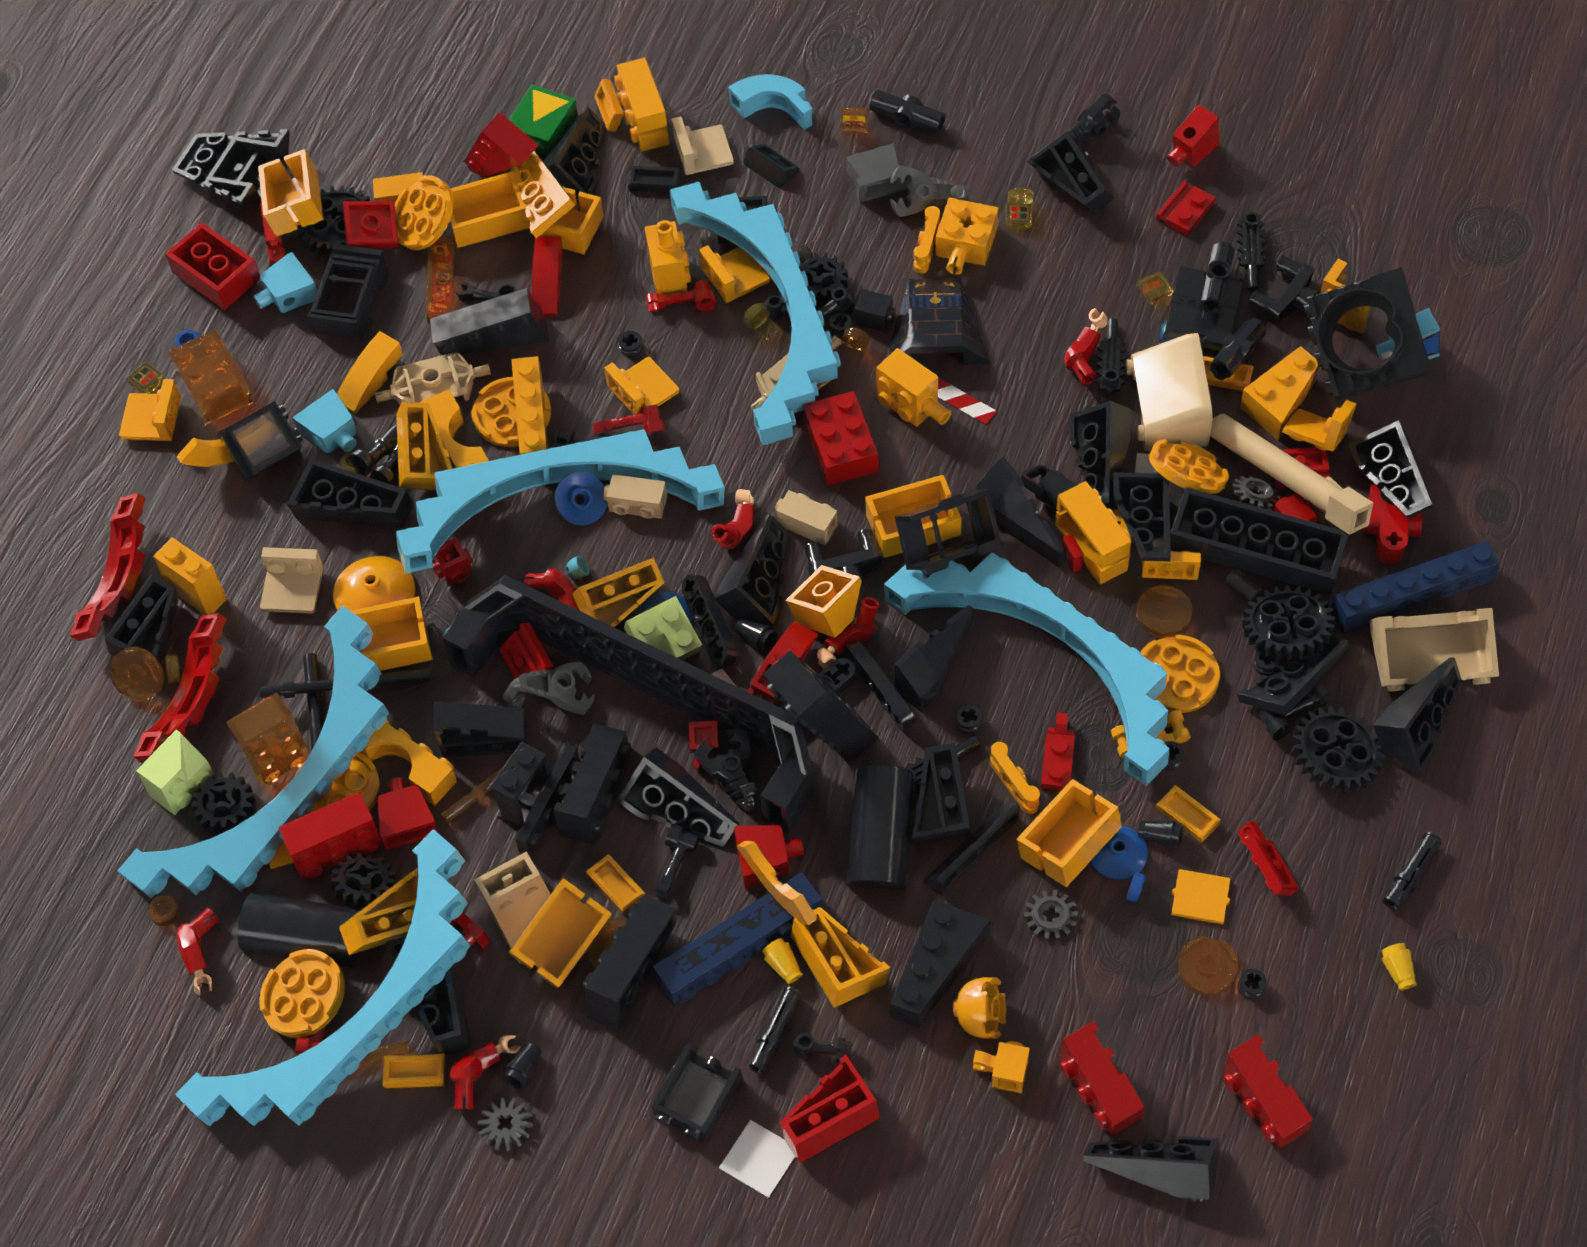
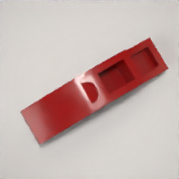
(798, 640)

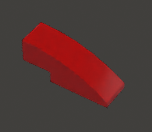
(547, 273)

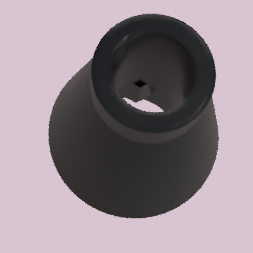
(757, 634)
(1164, 832)
(522, 1067)

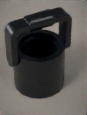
(1049, 487)

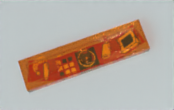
(440, 277)

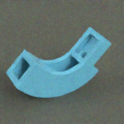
(771, 92)

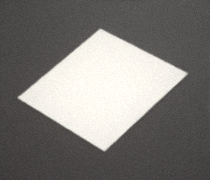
(758, 1158)

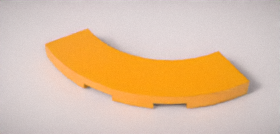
(204, 453)
(787, 897)

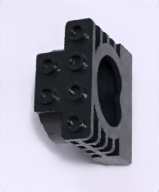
(1390, 294)

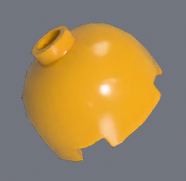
(981, 1007)

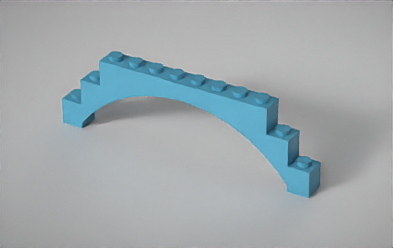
(763, 238)
(472, 488)
(1005, 590)
(248, 846)
(309, 1078)

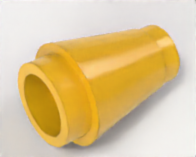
(782, 960)
(1399, 964)

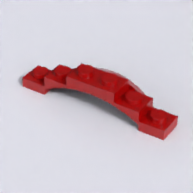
(121, 568)
(195, 687)

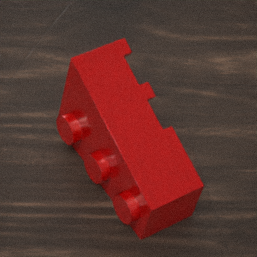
(499, 148)
(1099, 1080)
(1265, 1094)
(830, 1112)

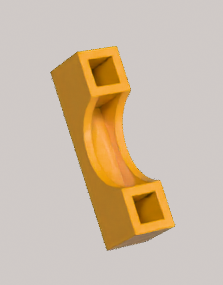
(529, 404)
(449, 419)
(428, 772)

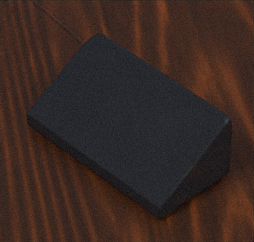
(770, 164)

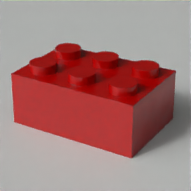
(213, 266)
(840, 438)
(330, 835)

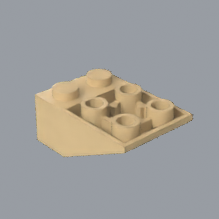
(513, 895)

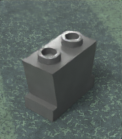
(873, 171)

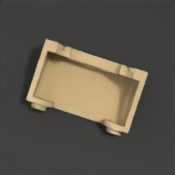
(1172, 392)
(1417, 645)

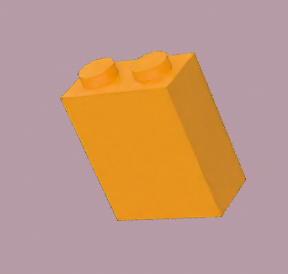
(191, 575)

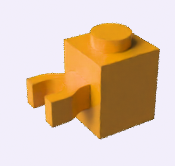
(1007, 1066)

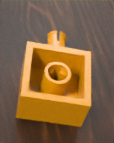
(966, 233)
(667, 258)
(909, 389)

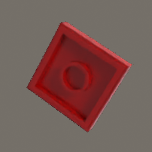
(370, 224)

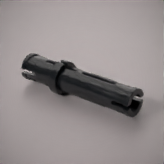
(1406, 879)
(770, 1041)

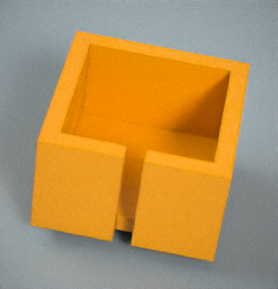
(575, 226)

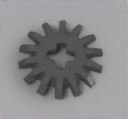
(1266, 495)
(1061, 909)
(505, 1136)

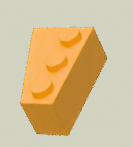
(1280, 391)

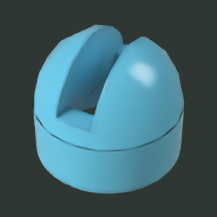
(577, 568)

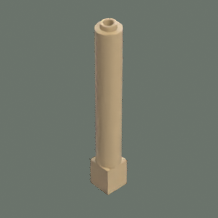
(1342, 507)

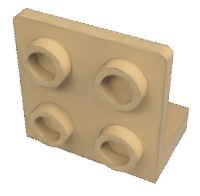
(701, 148)
(291, 580)

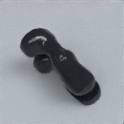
(366, 461)

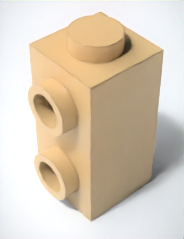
(636, 496)
(806, 517)

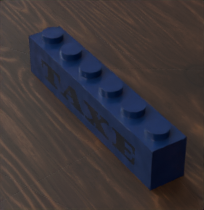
(1415, 586)
(729, 944)

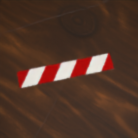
(964, 402)

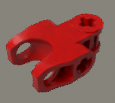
(1390, 528)

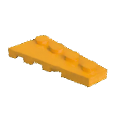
(541, 193)

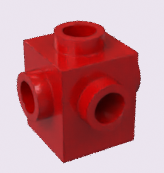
(452, 563)

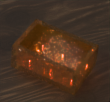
(210, 376)
(268, 739)

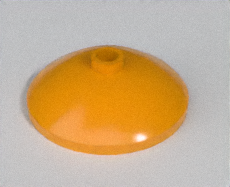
(389, 586)

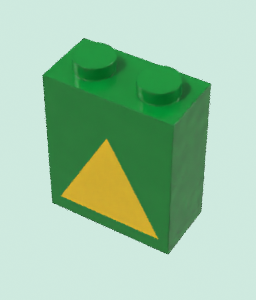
(544, 117)

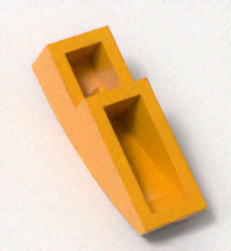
(369, 371)

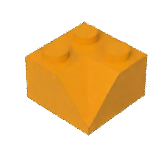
(826, 601)

